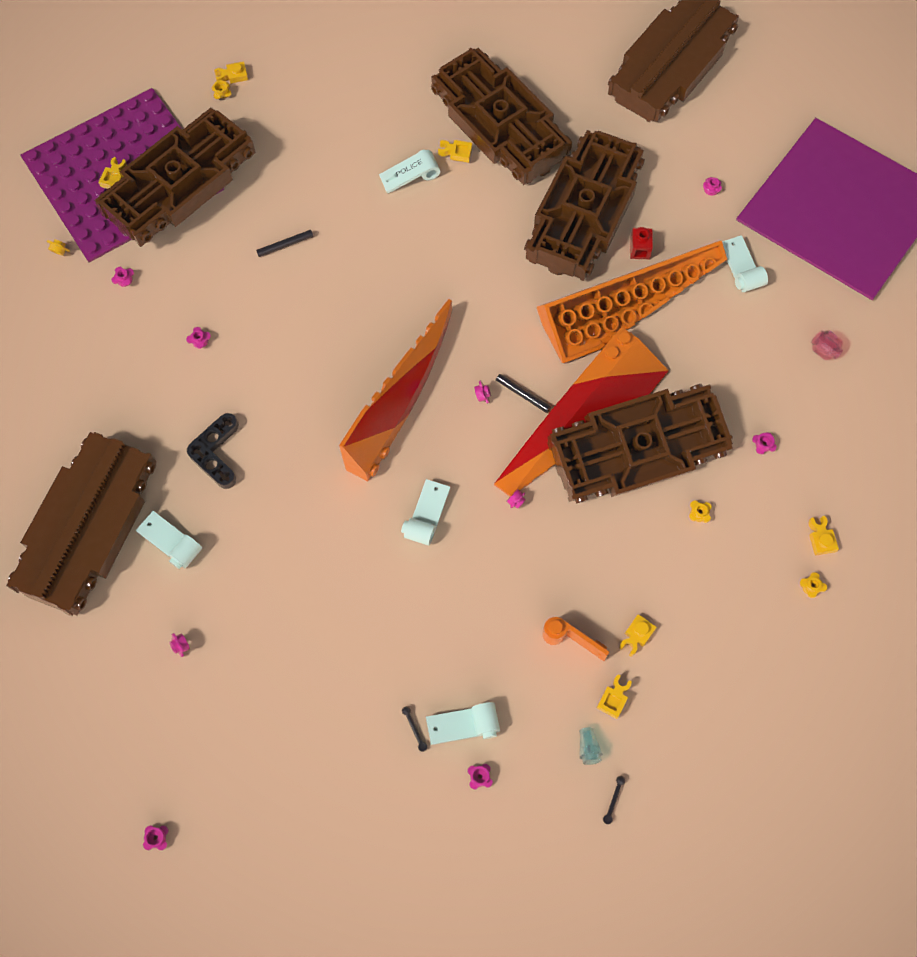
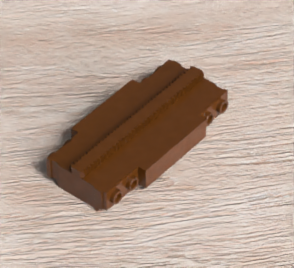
(672, 57)
(501, 115)
(175, 176)
(585, 204)
(639, 442)
(82, 523)

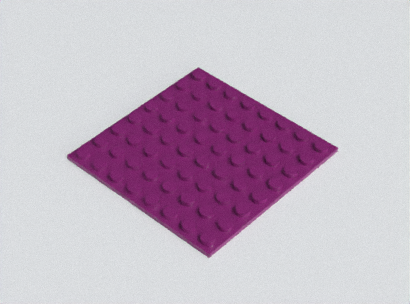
(75, 160)
(838, 208)

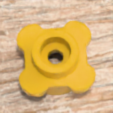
(221, 89)
(57, 247)
(700, 517)
(807, 587)

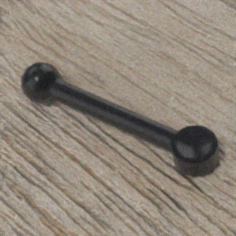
(422, 746)
(607, 819)

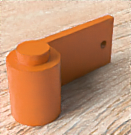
(557, 629)

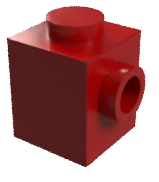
(641, 243)

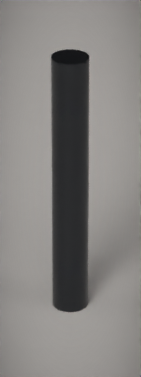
(284, 243)
(523, 393)

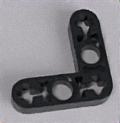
(207, 449)

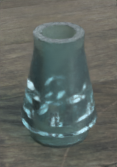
(589, 747)

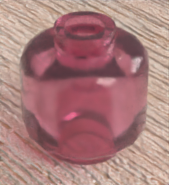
(827, 345)

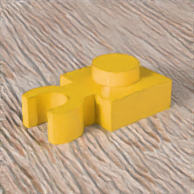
(234, 73)
(458, 150)
(112, 174)
(822, 540)
(639, 632)
(613, 699)

